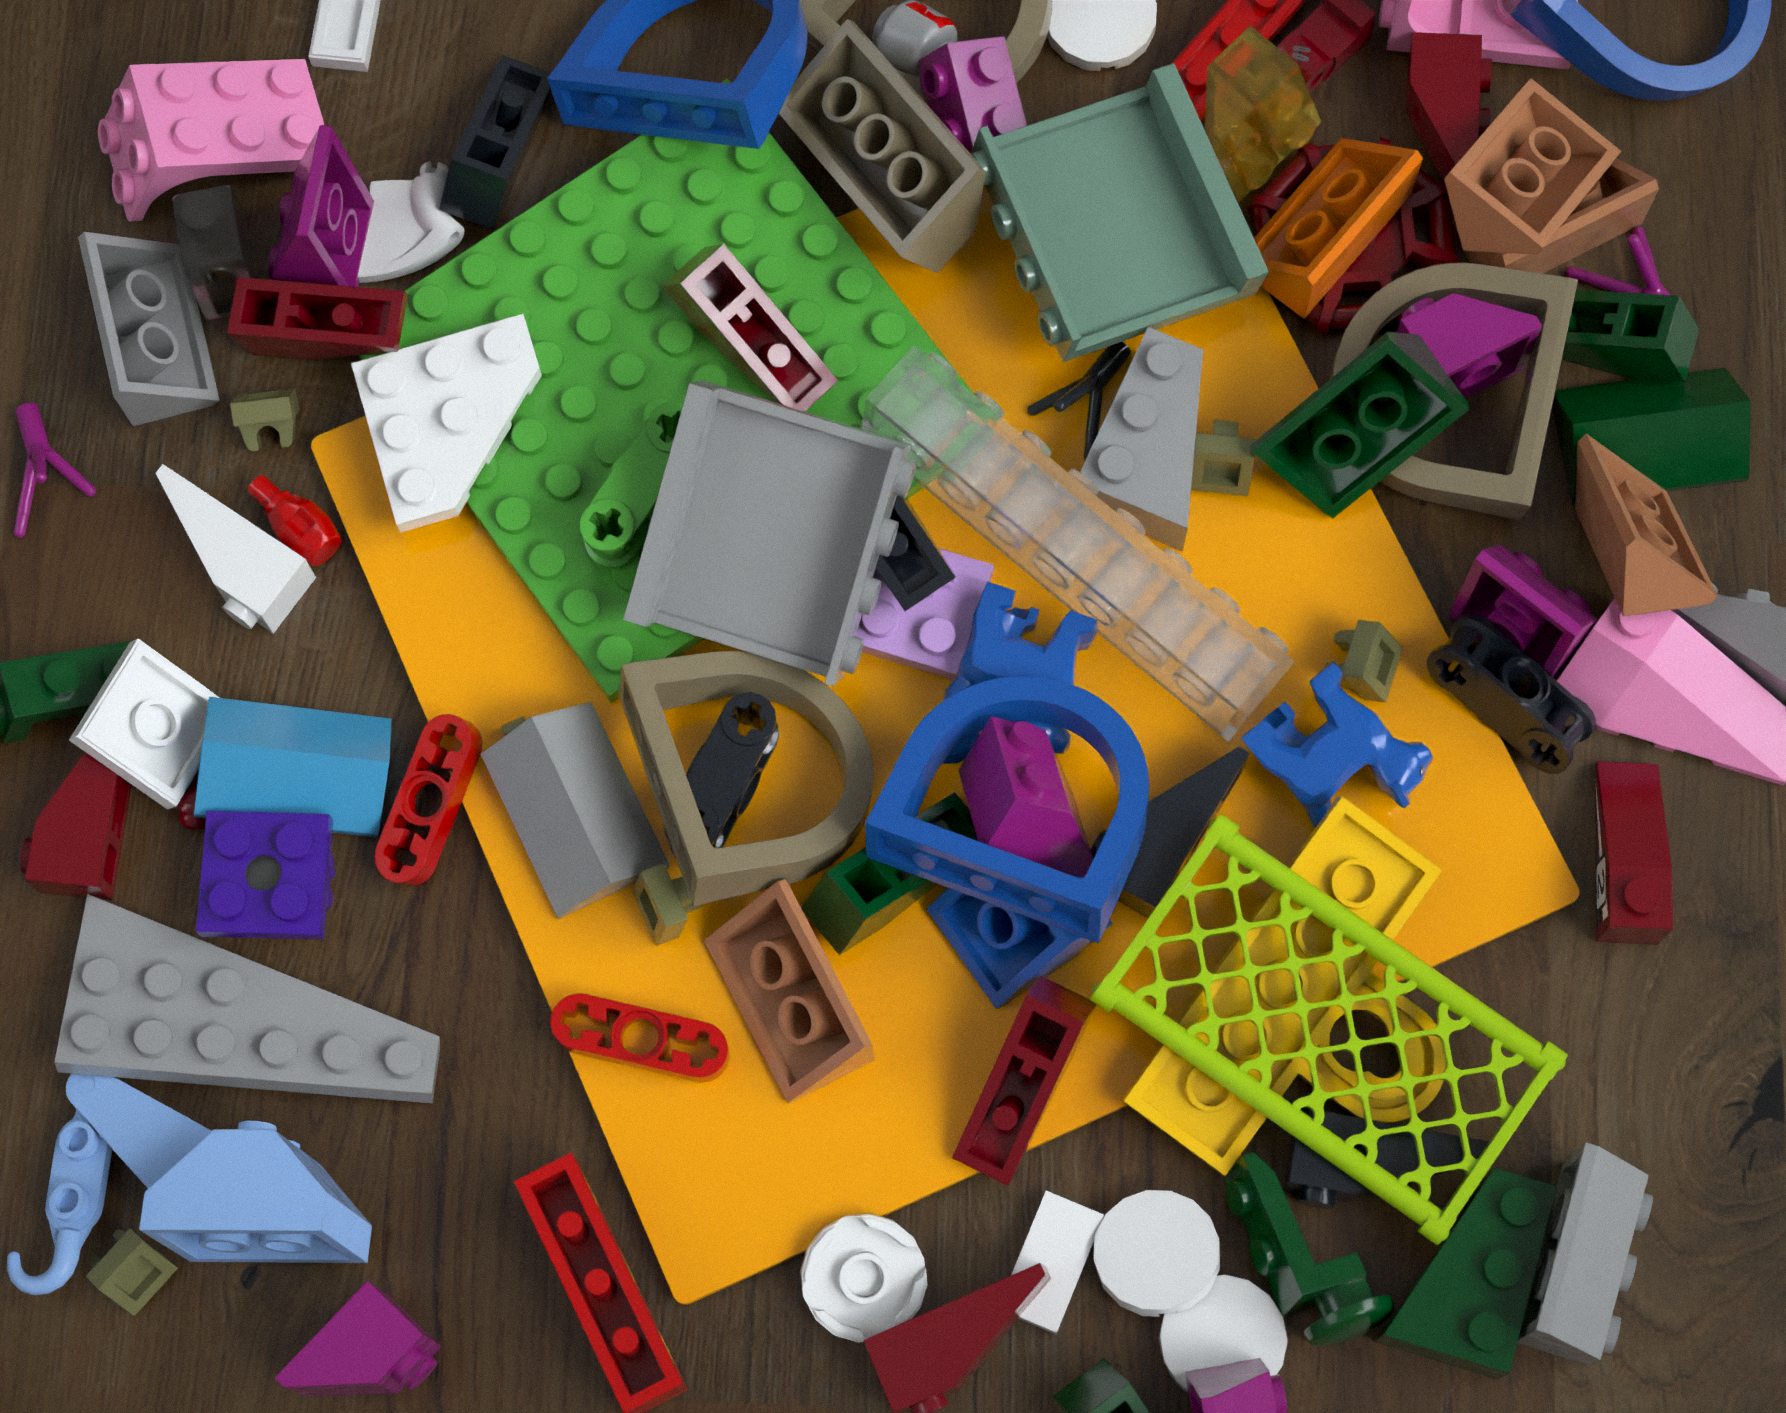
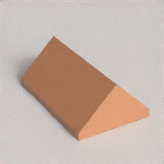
(1525, 174)
(1608, 210)
(1637, 535)
(789, 994)

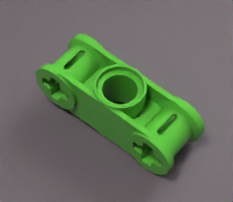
(630, 492)

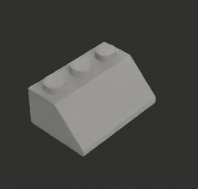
(1586, 1256)

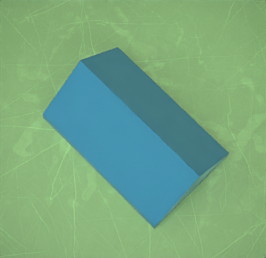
(294, 763)

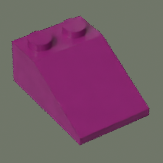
(323, 218)
(1525, 607)

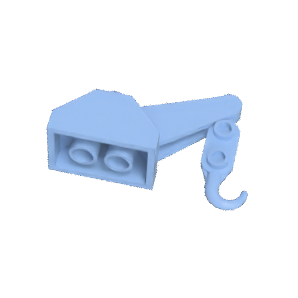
(207, 1194)

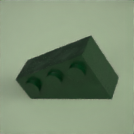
(1478, 1281)

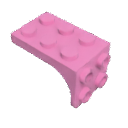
(1501, 34)
(205, 122)

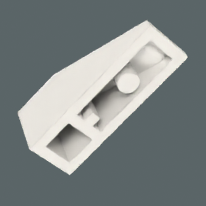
(247, 565)

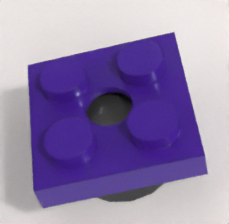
(265, 875)

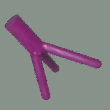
(1645, 263)
(38, 452)

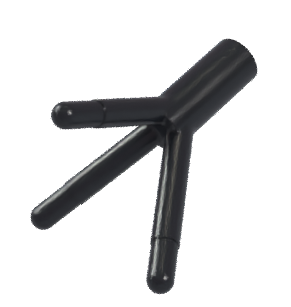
(1092, 383)

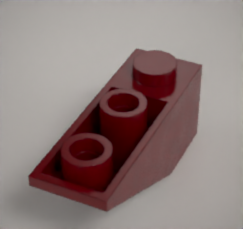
(1445, 94)

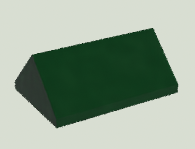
(1363, 422)
(1665, 429)

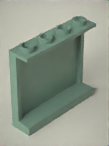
(1119, 217)

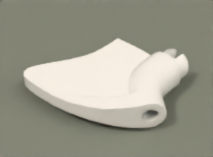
(407, 226)

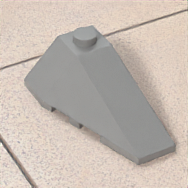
(1748, 632)

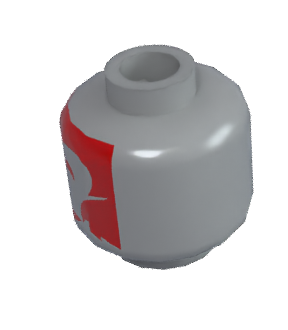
(910, 33)

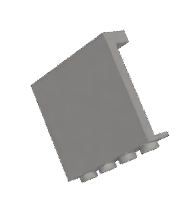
(770, 530)

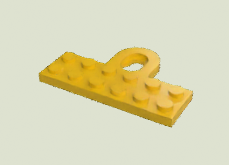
(1379, 882)

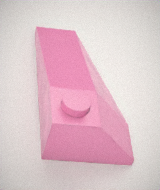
(1678, 691)

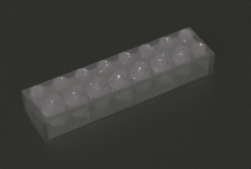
(1077, 544)

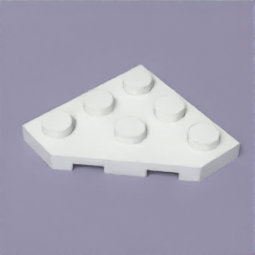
(444, 413)

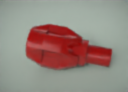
(297, 522)

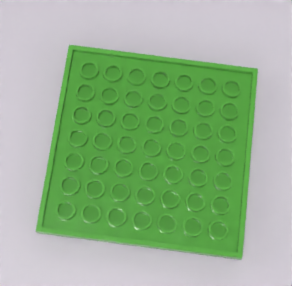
(618, 346)

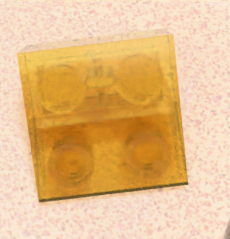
(1256, 110)

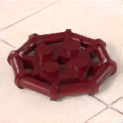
(1385, 254)

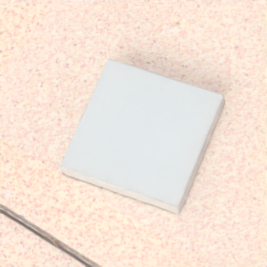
(147, 724)

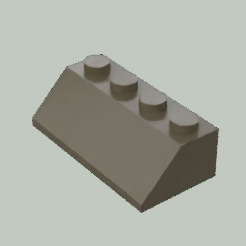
(886, 149)

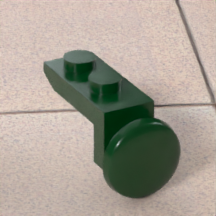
(52, 686)
(1281, 1254)

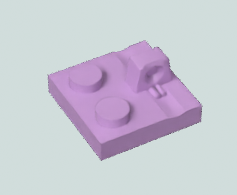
(935, 629)

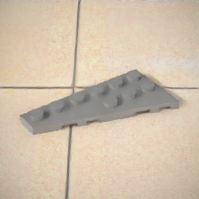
(196, 1014)

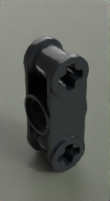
(1511, 693)
(731, 764)

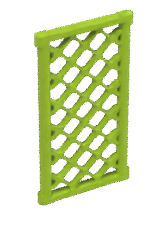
(1545, 1058)

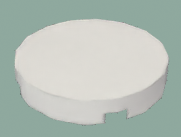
(1101, 31)
(1157, 1253)
(863, 1276)
(1223, 1328)

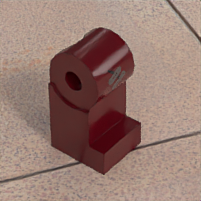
(1329, 39)

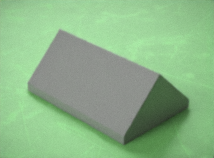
(148, 327)
(573, 807)

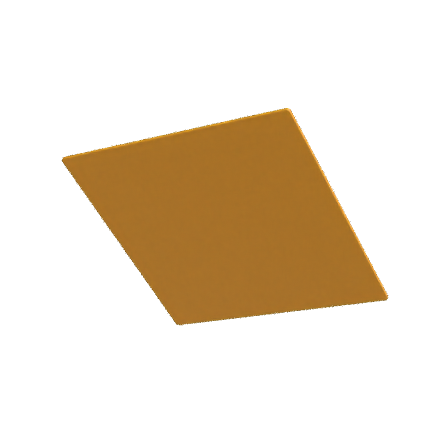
(727, 1165)

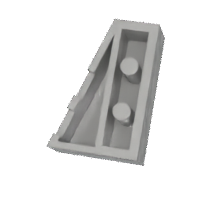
(1149, 438)

